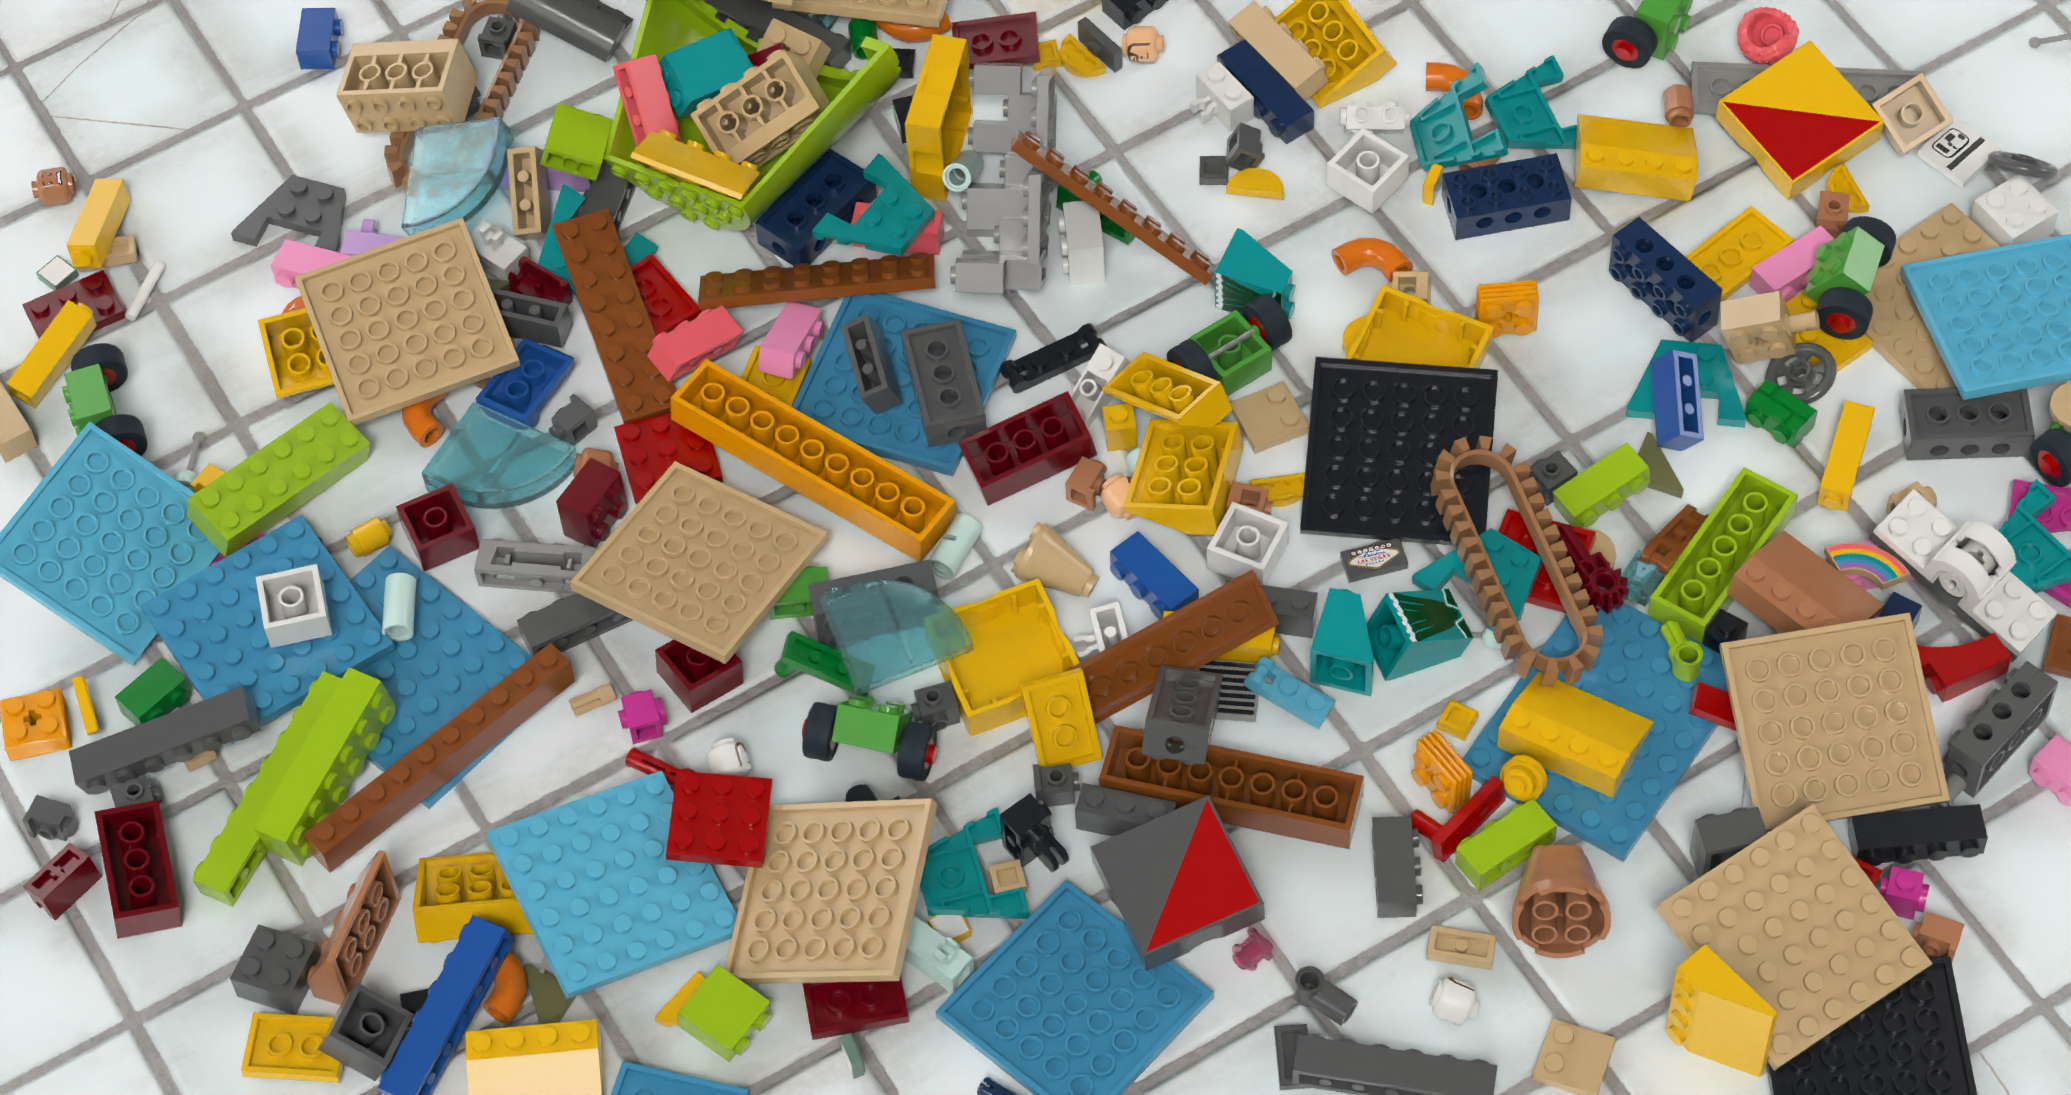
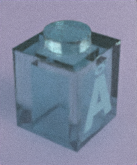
(1642, 580)

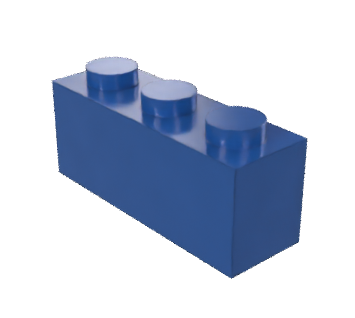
(1677, 400)
(1151, 575)

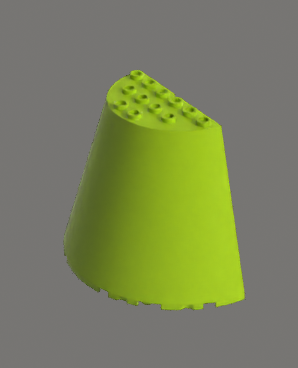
(677, 23)

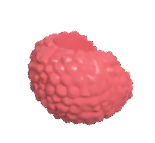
(1767, 35)

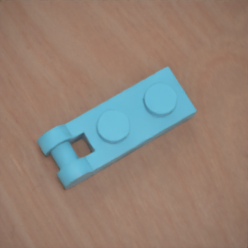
(1289, 693)

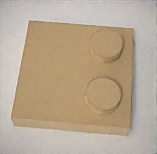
(1269, 417)
(1573, 1058)

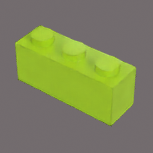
(1602, 487)
(1505, 843)

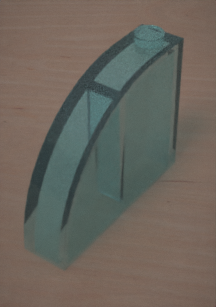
(454, 171)
(498, 461)
(891, 631)

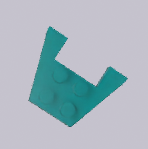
(1524, 114)
(1443, 130)
(566, 208)
(891, 219)
(1714, 382)
(2039, 556)
(1512, 563)
(954, 880)

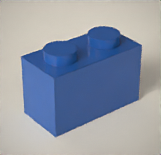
(318, 38)

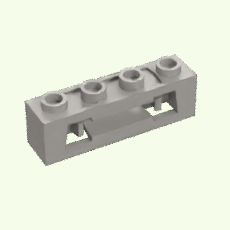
(533, 564)

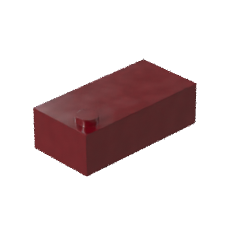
(1027, 448)
(138, 869)

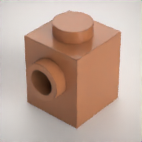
(1832, 212)

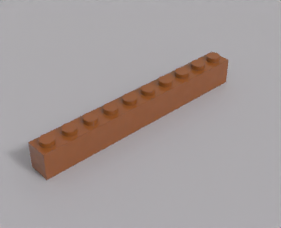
(439, 758)

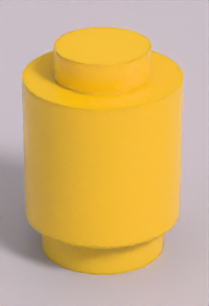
(368, 537)

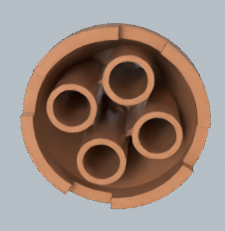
(1560, 903)

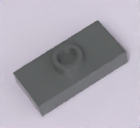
(1099, 44)

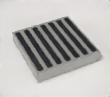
(1236, 700)

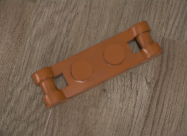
(1673, 539)

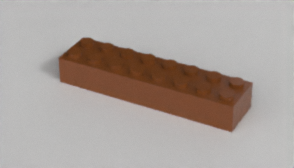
(1244, 788)

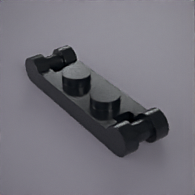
(1051, 359)

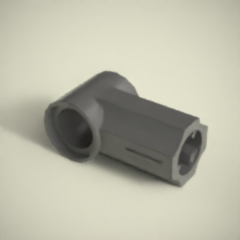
(1325, 997)

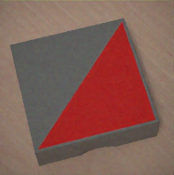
(1177, 882)

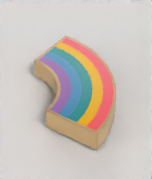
(1867, 562)

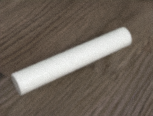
(144, 291)

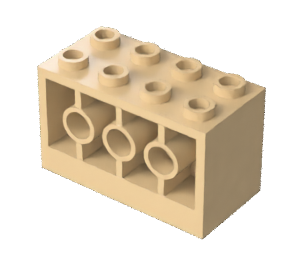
(406, 85)
(762, 110)

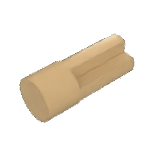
(592, 699)

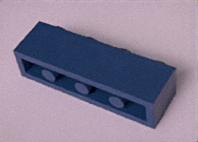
(1274, 99)

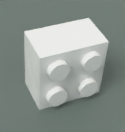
(1367, 170)
(2014, 213)
(1081, 243)
(1246, 543)
(293, 605)

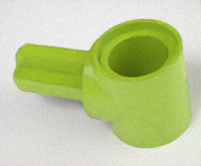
(1681, 650)

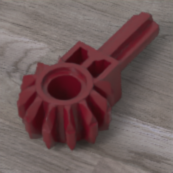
(1595, 572)

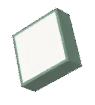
(57, 273)
(852, 1055)

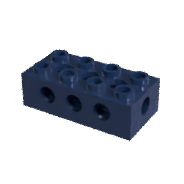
(827, 186)
(1506, 196)
(1664, 280)

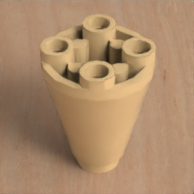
(1054, 563)

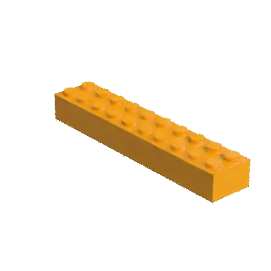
(813, 460)

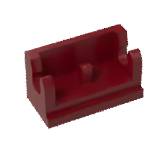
(539, 282)
(62, 881)

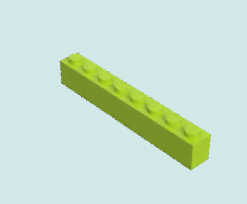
(238, 848)

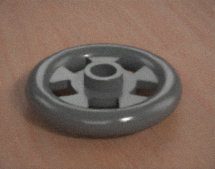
(2022, 164)
(1804, 352)

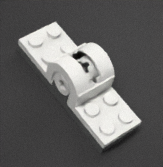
(1965, 571)

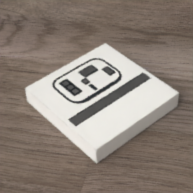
(1958, 152)

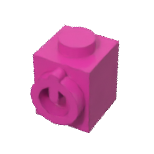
(642, 716)
(1904, 892)

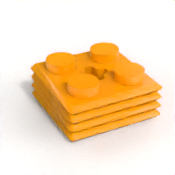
(1508, 306)
(51, 729)
(1442, 772)

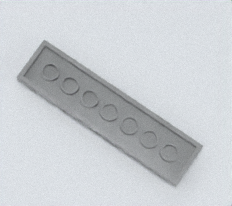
(1716, 80)

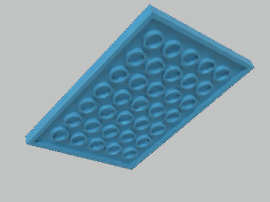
(438, 670)
(1637, 676)

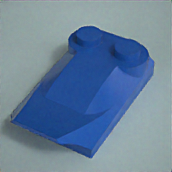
(527, 388)

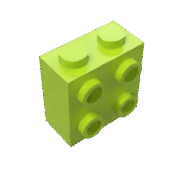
(576, 141)
(724, 1013)

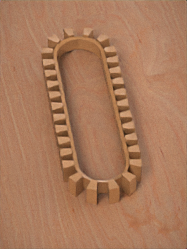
(501, 88)
(1550, 550)

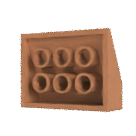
(1798, 589)
(356, 932)

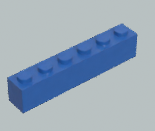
(448, 1009)

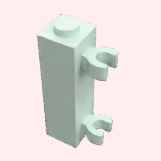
(938, 956)

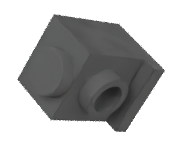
(497, 32)
(1244, 148)
(573, 421)
(1055, 784)
(50, 819)

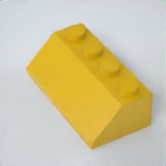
(1170, 391)

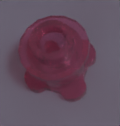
(1252, 950)

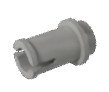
(1955, 786)

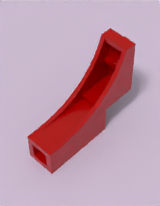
(1963, 667)

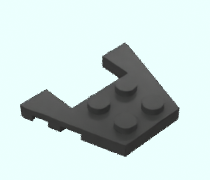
(298, 206)

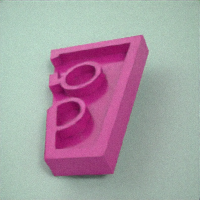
(2055, 518)

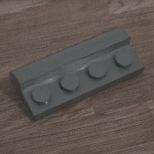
(581, 23)

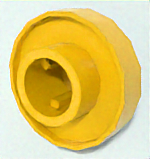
(1523, 778)

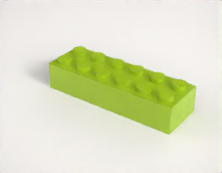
(277, 479)
(1738, 526)
(325, 764)

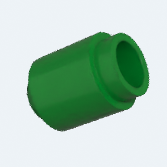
(858, 30)

